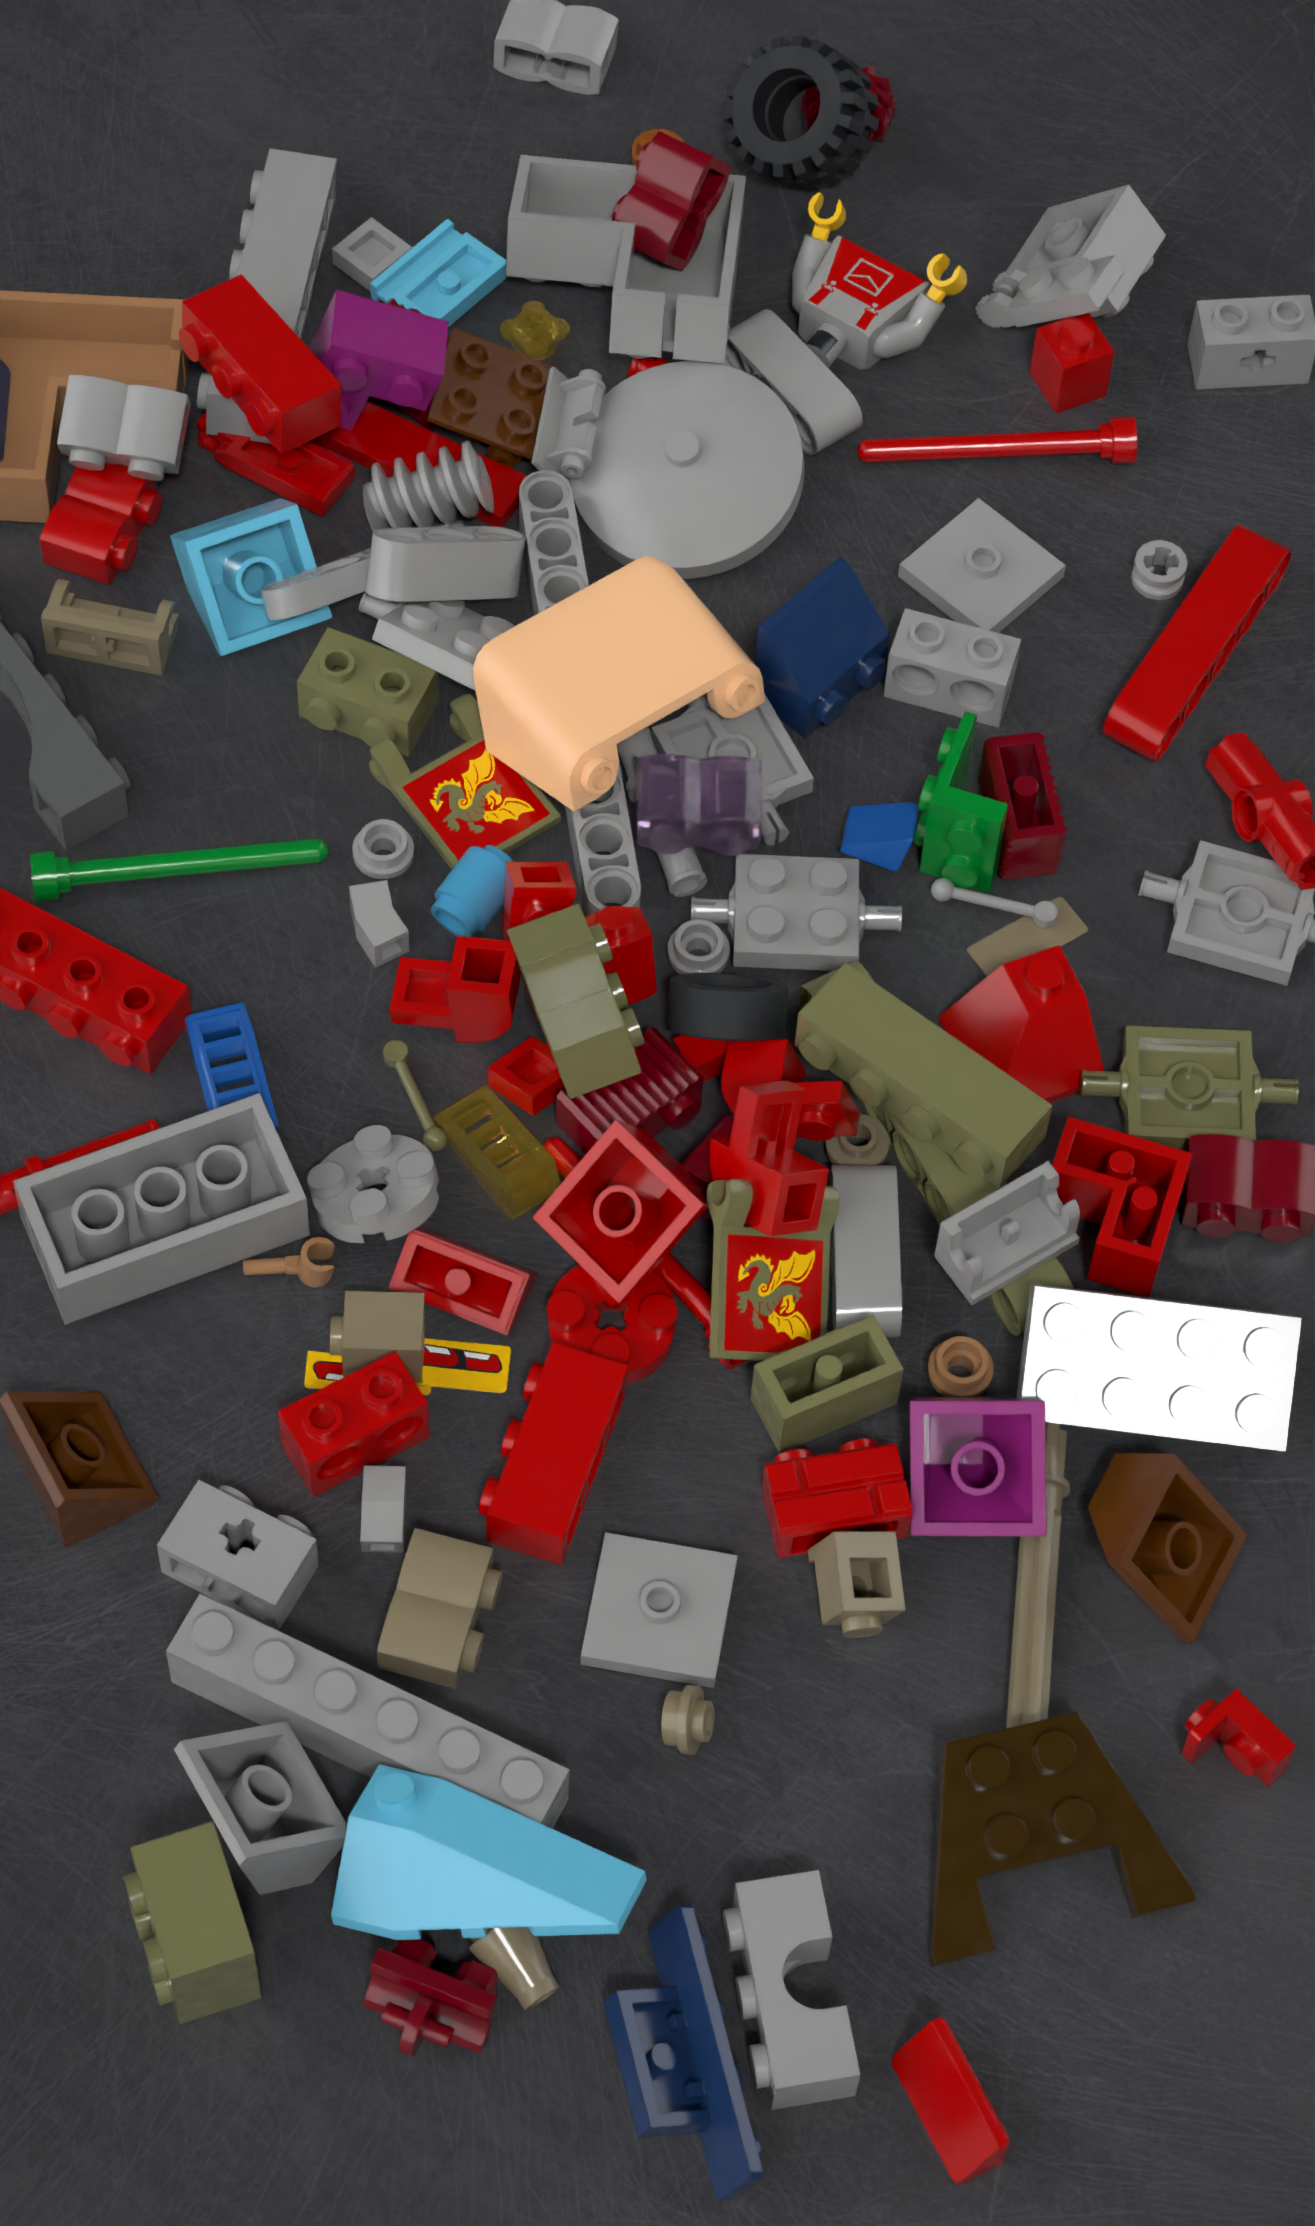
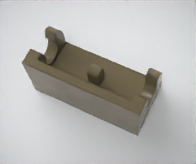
(108, 632)

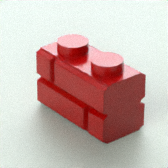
(835, 1492)

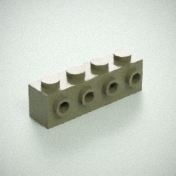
(922, 1076)

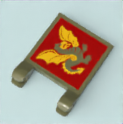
(465, 793)
(765, 1288)

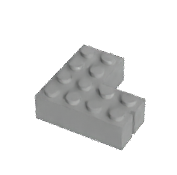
(567, 234)

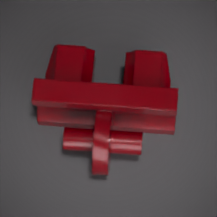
(429, 2002)

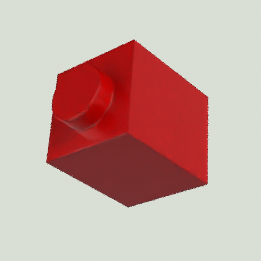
(1071, 362)

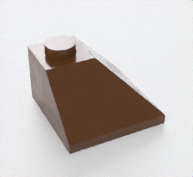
(1165, 1537)

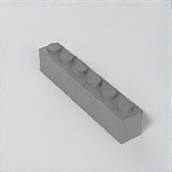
(279, 256)
(353, 1713)

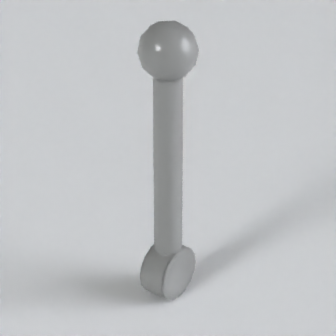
(1043, 913)

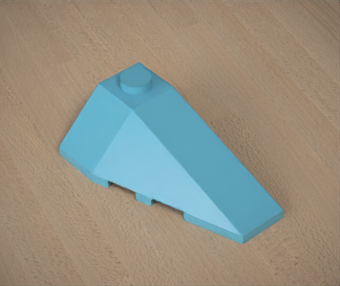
(450, 1859)

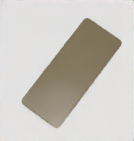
(1026, 938)

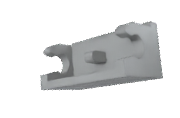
(1007, 1234)

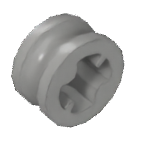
(1164, 554)

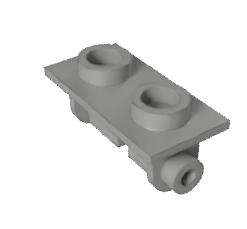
(564, 427)

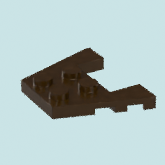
(1030, 1801)

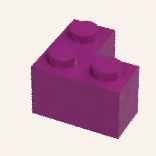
(380, 353)

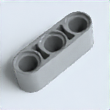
(782, 361)
(445, 563)
(866, 1247)

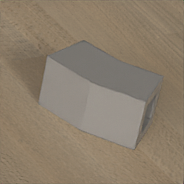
(377, 922)
(383, 1509)

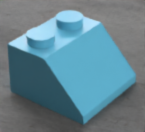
(232, 561)

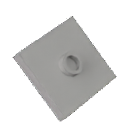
(981, 569)
(659, 1610)

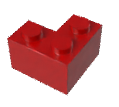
(1127, 1189)

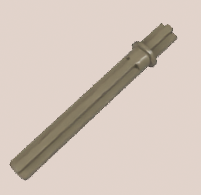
(1037, 1597)

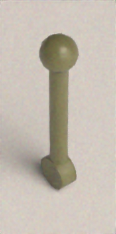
(396, 1056)

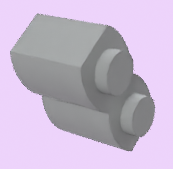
(556, 44)
(123, 426)

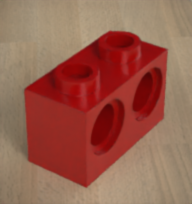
(354, 1424)

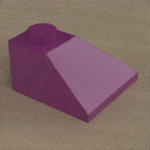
(978, 1466)

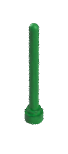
(56, 875)

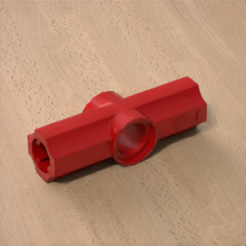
(1266, 806)

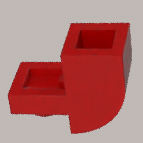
(469, 994)
(826, 1104)
(760, 1150)

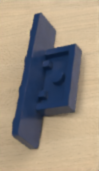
(680, 2057)

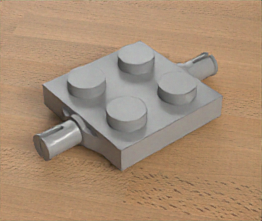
(434, 633)
(754, 735)
(796, 912)
(1236, 913)

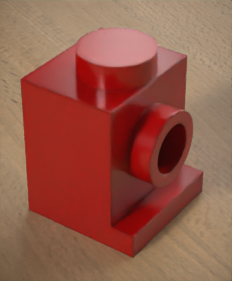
(535, 891)

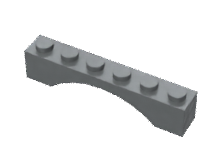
(69, 777)

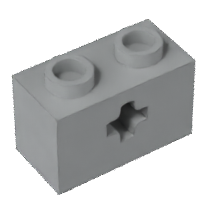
(1252, 342)
(254, 1582)

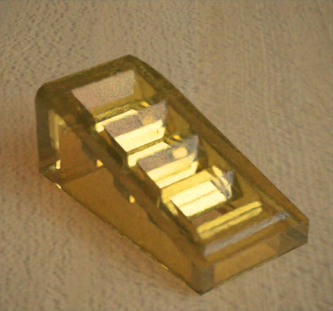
(518, 1183)

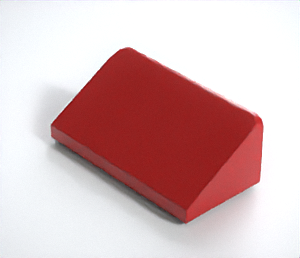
(462, 1280)
(951, 2102)

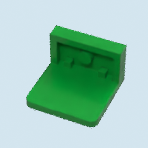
(959, 828)

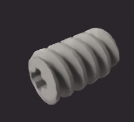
(428, 490)

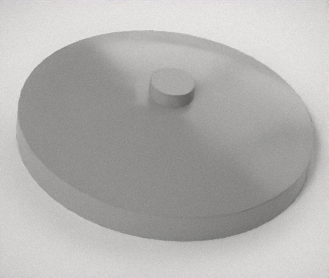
(691, 468)

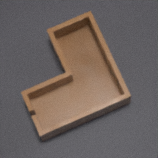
(66, 335)

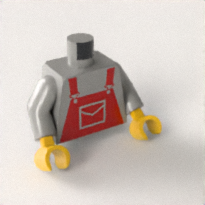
(860, 303)

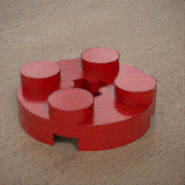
(648, 1319)

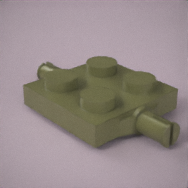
(1188, 1084)

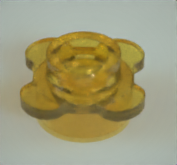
(534, 331)

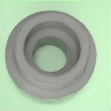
(383, 835)
(698, 935)

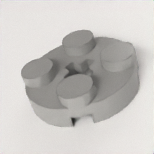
(374, 1157)

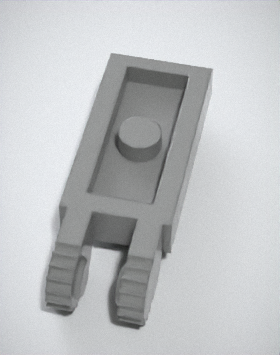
(1049, 294)

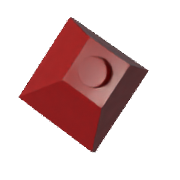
(1030, 1024)
(622, 1209)

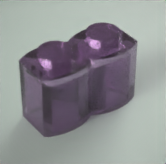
(698, 803)

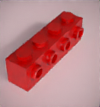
(88, 986)

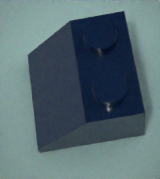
(821, 649)

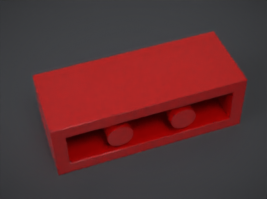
(260, 364)
(554, 1453)

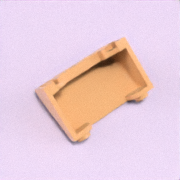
(602, 669)

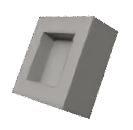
(368, 252)

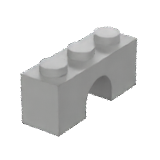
(801, 2050)

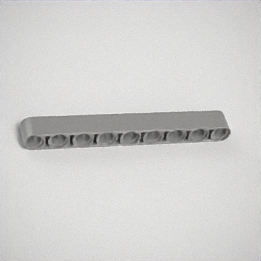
(553, 573)

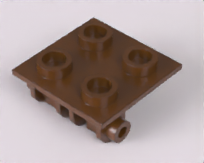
(491, 396)

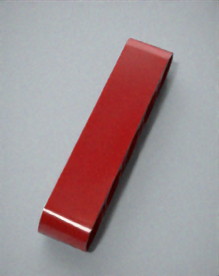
(1197, 643)

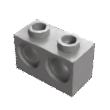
(951, 667)

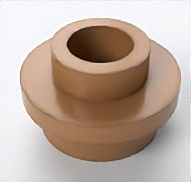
(962, 1352)

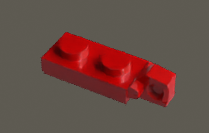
(303, 474)

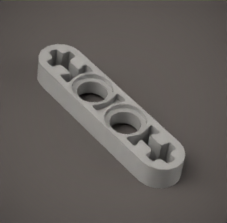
(321, 585)

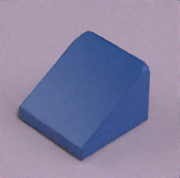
(880, 833)

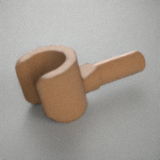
(308, 1273)

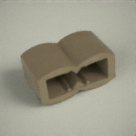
(437, 1608)

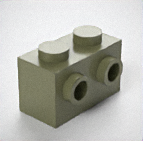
(367, 691)
(826, 1383)

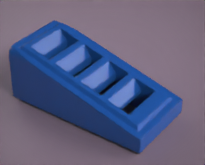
(225, 1035)

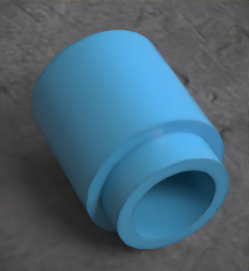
(472, 891)

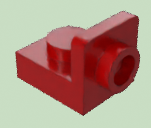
(1247, 1735)

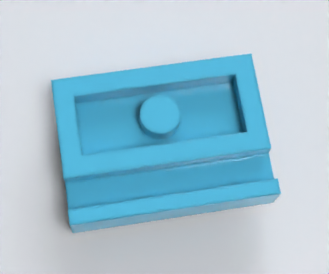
(442, 274)

